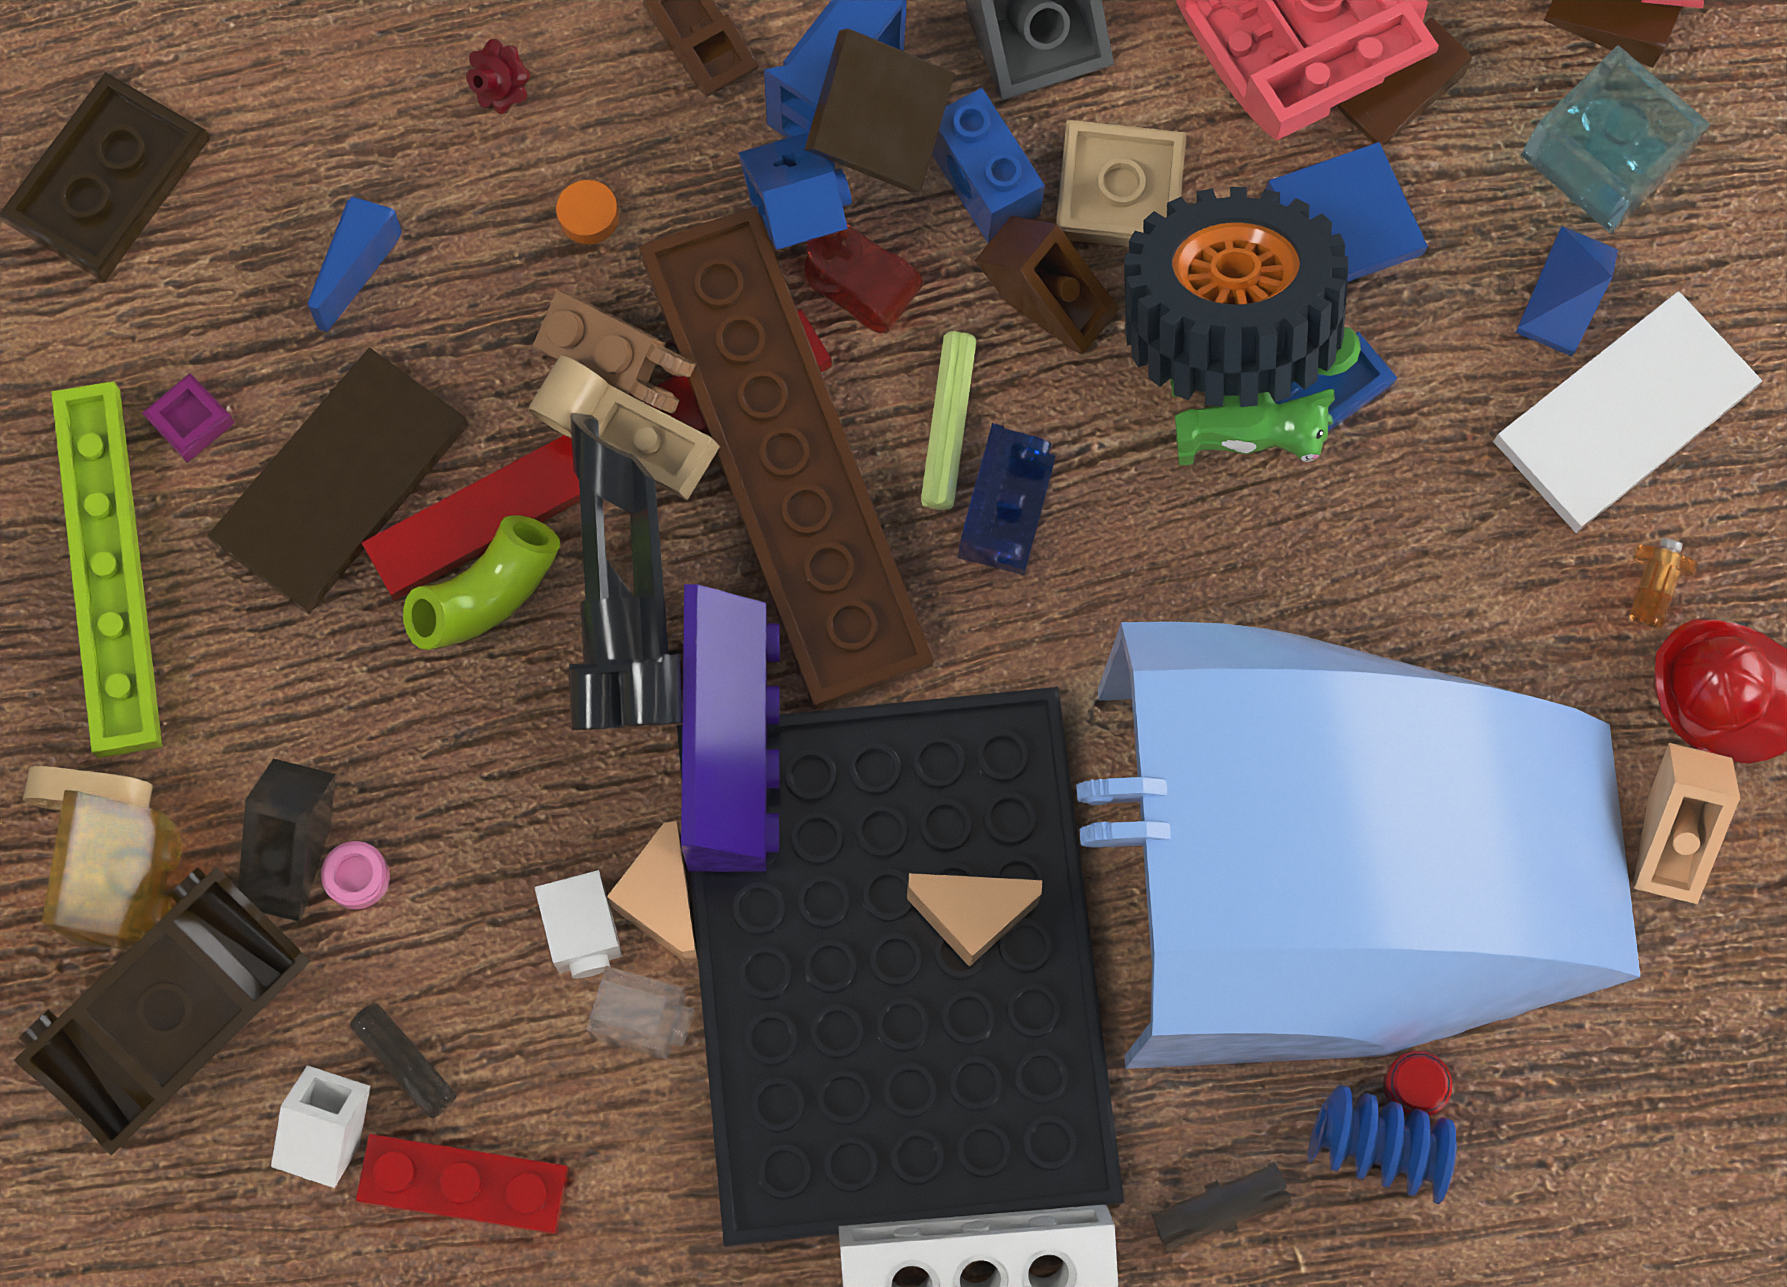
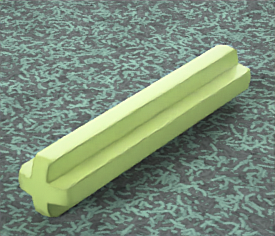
(948, 420)

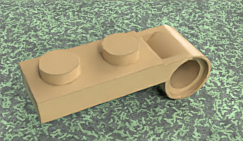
(665, 446)

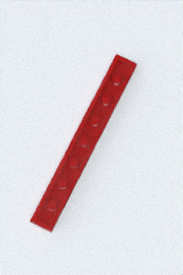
(531, 487)

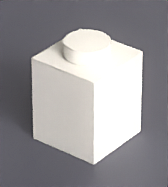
(579, 924)
(320, 1126)

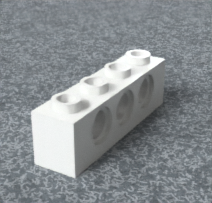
(1008, 1240)

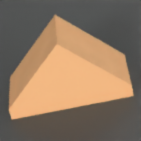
(656, 894)
(972, 910)

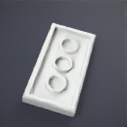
(1627, 411)

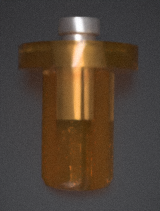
(1659, 580)

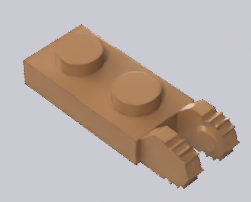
(610, 349)

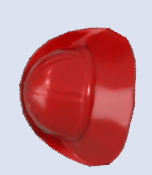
(1724, 689)

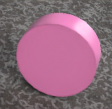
(355, 875)

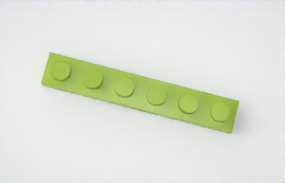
(106, 570)

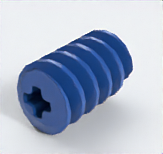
(1385, 1141)

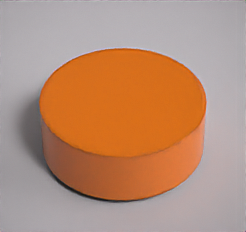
(587, 212)

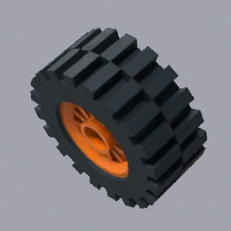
(1235, 296)

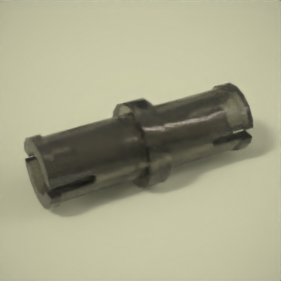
(1220, 1207)

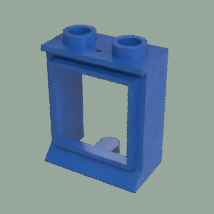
(796, 86)

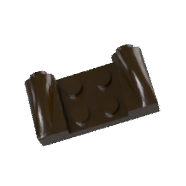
(162, 1009)

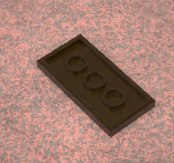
(338, 480)

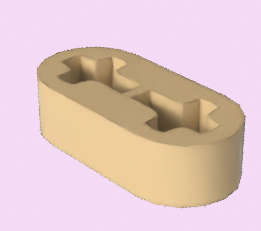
(47, 785)

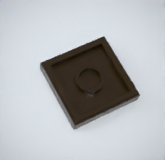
(879, 110)

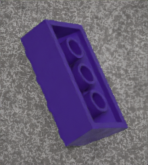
(726, 732)

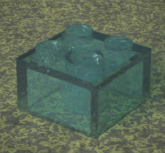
(1614, 139)

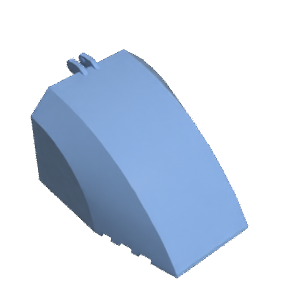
(1355, 847)

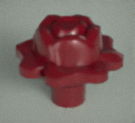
(497, 76)

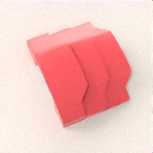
(1305, 56)

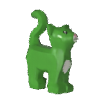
(1292, 426)

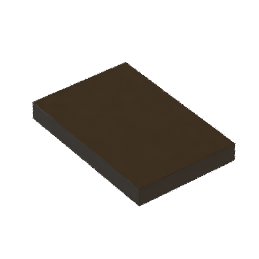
(104, 176)

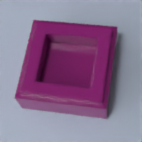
(188, 417)

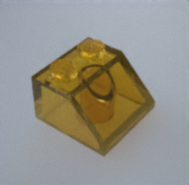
(109, 871)

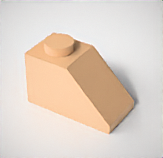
(1685, 822)

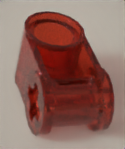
(866, 282)

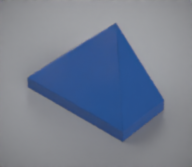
(1568, 291)

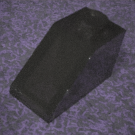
(285, 837)

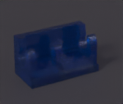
(1007, 500)

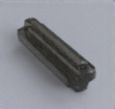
(403, 1060)

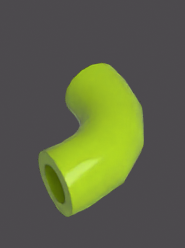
(485, 592)

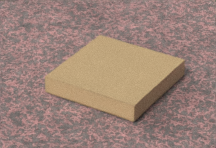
(1116, 179)

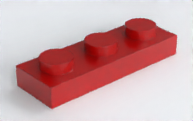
(462, 1184)

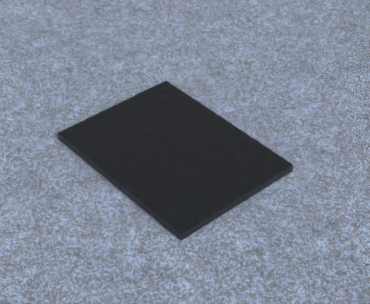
(844, 1033)

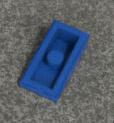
(357, 249)

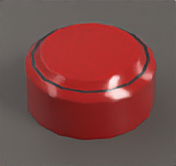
(1418, 1082)

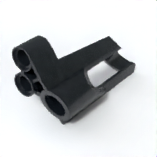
(624, 637)

